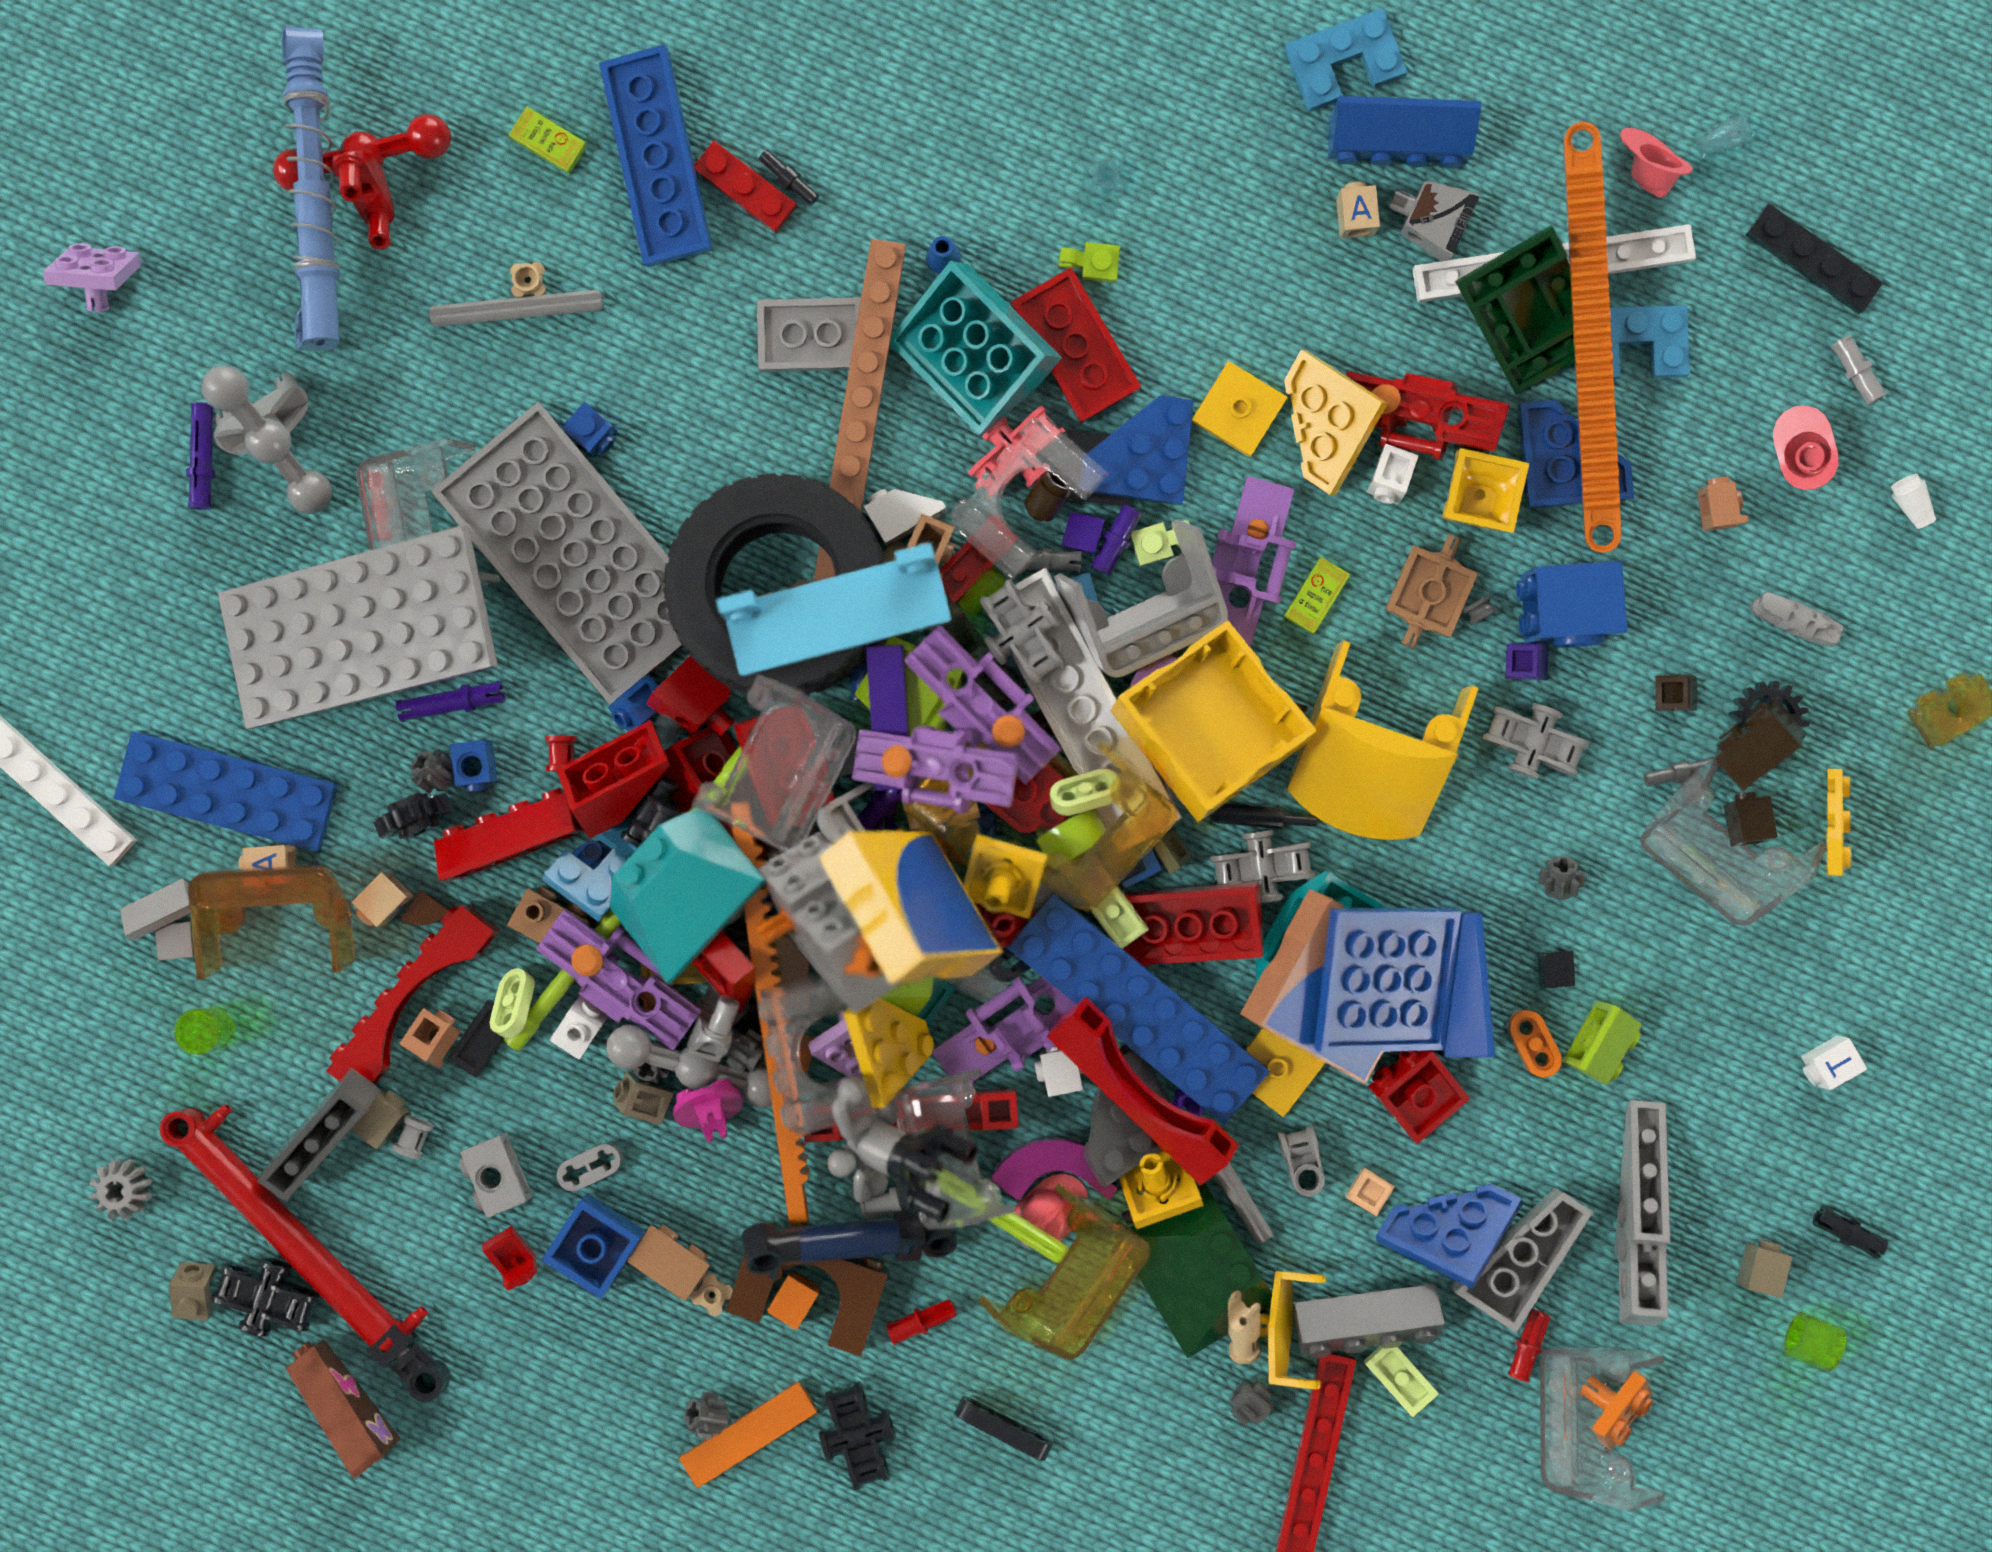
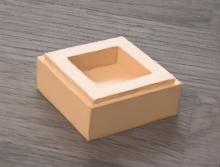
(1369, 1191)

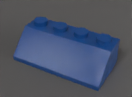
(1403, 131)
(1470, 1009)

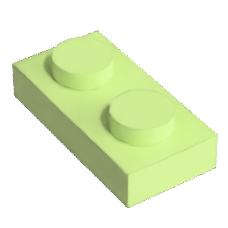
(1401, 1378)

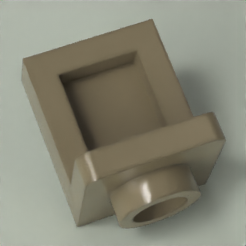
(191, 1291)

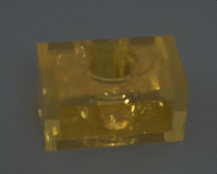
(1932, 712)

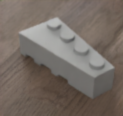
(1527, 1259)

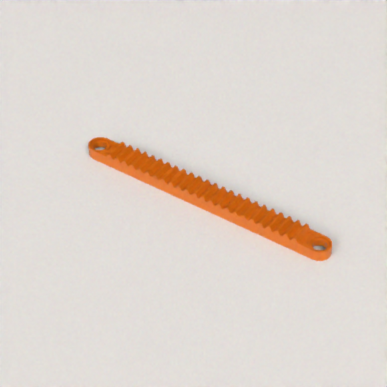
(1592, 336)
(789, 1143)

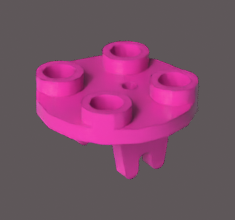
(708, 1108)

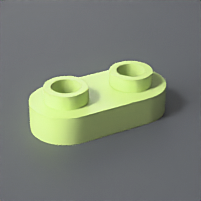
(1082, 792)
(512, 1003)

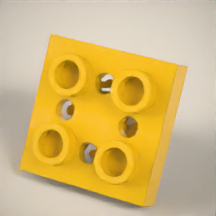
(1001, 882)
(1156, 1176)

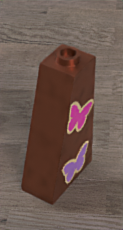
(341, 1407)

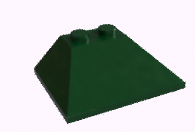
(1525, 308)
(1194, 1272)

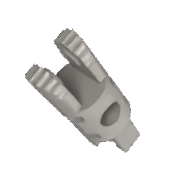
(1797, 619)

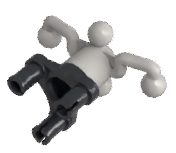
(893, 1152)

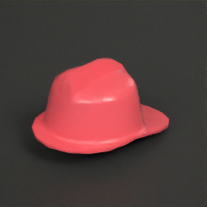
(1653, 164)
(1805, 447)
(1047, 1207)

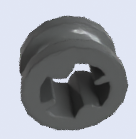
(1480, 609)

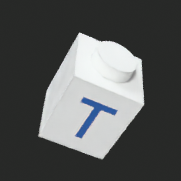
(1832, 1063)

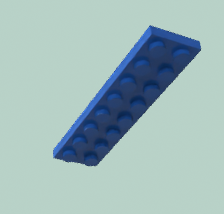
(1140, 1006)

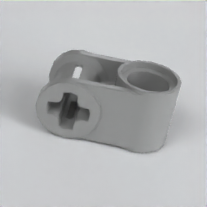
(1302, 1158)

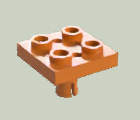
(1619, 1408)

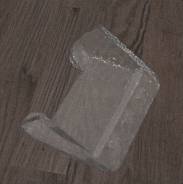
(782, 768)

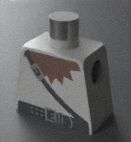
(1435, 217)

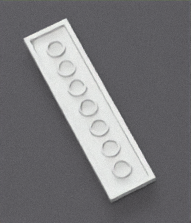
(1080, 698)

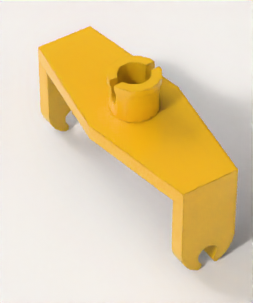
(1280, 1327)

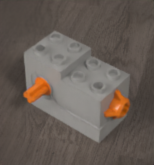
(821, 924)

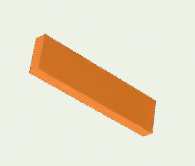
(748, 1434)

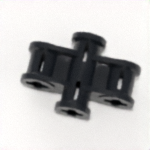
(652, 811)
(265, 1297)
(857, 1435)

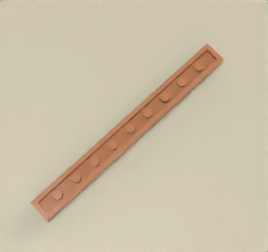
(865, 379)

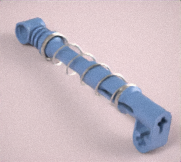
(316, 270)

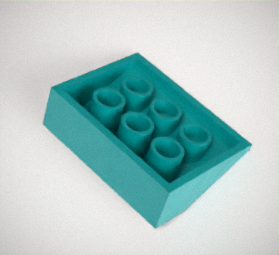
(973, 347)

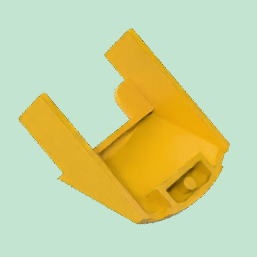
(1368, 775)

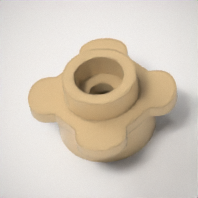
(521, 272)
(721, 1291)

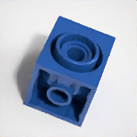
(1572, 604)

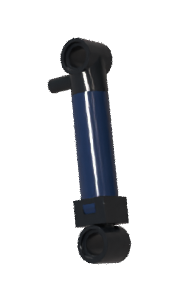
(904, 1235)

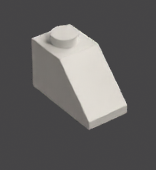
(898, 513)

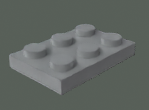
(806, 333)

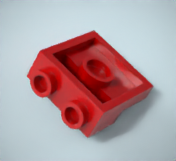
(1418, 1092)

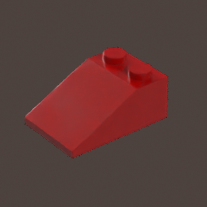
(613, 778)

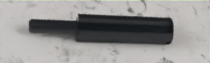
(1259, 817)

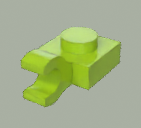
(1097, 262)

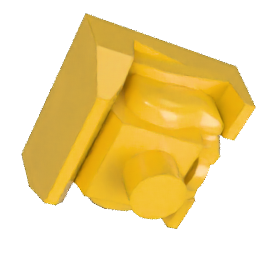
(1485, 491)

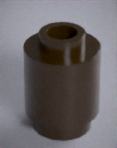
(1046, 497)

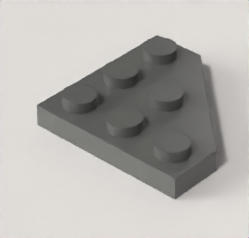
(1114, 1138)

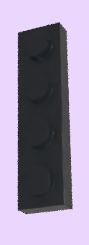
(1813, 259)

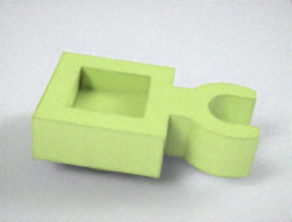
(1153, 543)

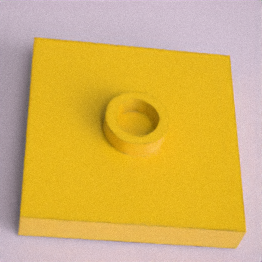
(1239, 409)
(1289, 1070)

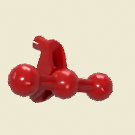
(360, 170)

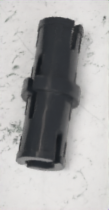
(1850, 1232)

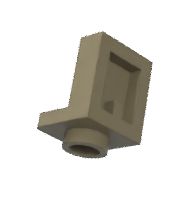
(642, 1099)

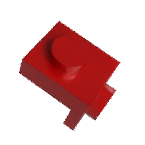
(511, 1258)

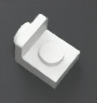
(1392, 475)

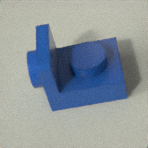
(590, 430)
(630, 707)

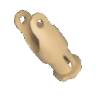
(1243, 1330)

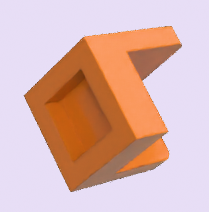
(794, 1299)

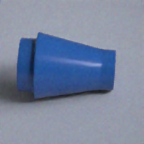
(938, 261)

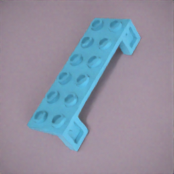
(836, 612)

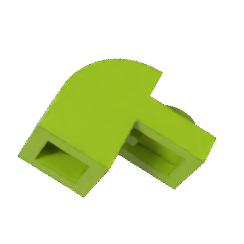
(1073, 836)

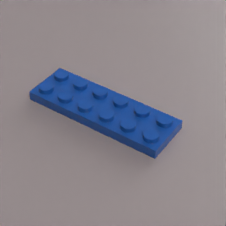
(655, 156)
(226, 791)

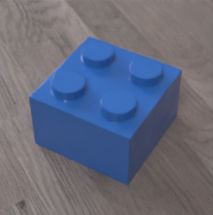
(593, 1245)

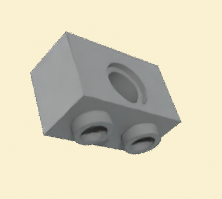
(499, 1154)

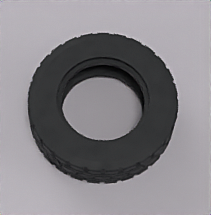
(729, 523)

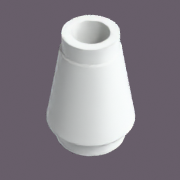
(1914, 500)

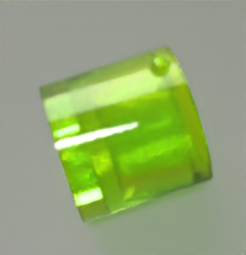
(203, 1030)
(1815, 1342)

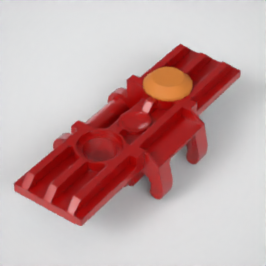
(1431, 402)

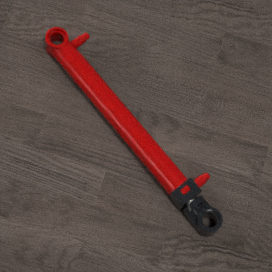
(305, 1253)

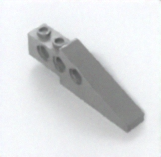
(1643, 1216)

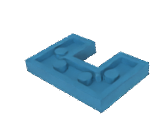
(1362, 37)
(1660, 327)
(590, 887)

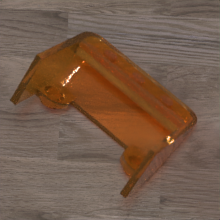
(221, 897)

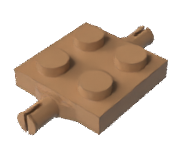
(1431, 591)

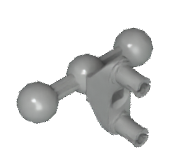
(265, 430)
(699, 1061)

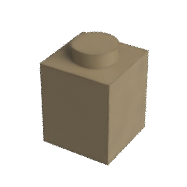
(381, 1119)
(1764, 1268)

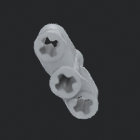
(1015, 621)
(1535, 741)
(1275, 864)

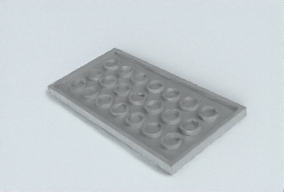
(567, 549)
(358, 628)

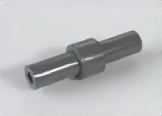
(1677, 772)

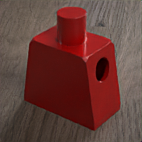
(693, 699)

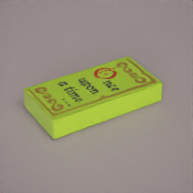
(547, 140)
(1316, 595)

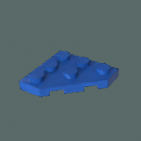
(1552, 449)
(1148, 453)
(1452, 1231)

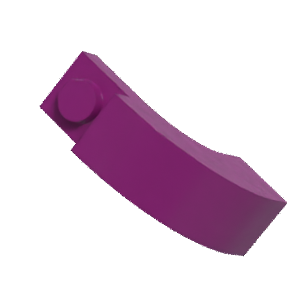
(1041, 1156)

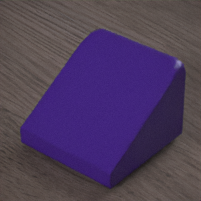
(1082, 533)
(1527, 662)

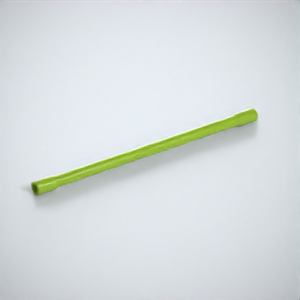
(563, 980)

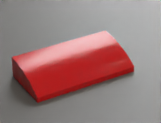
(1198, 924)
(727, 969)

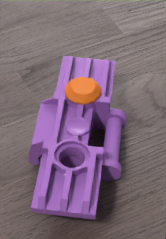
(609, 986)

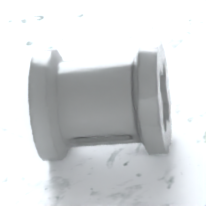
(412, 1137)

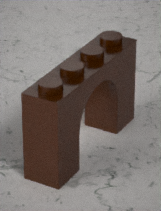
(859, 1288)

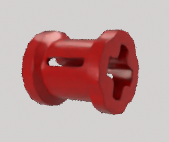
(560, 751)

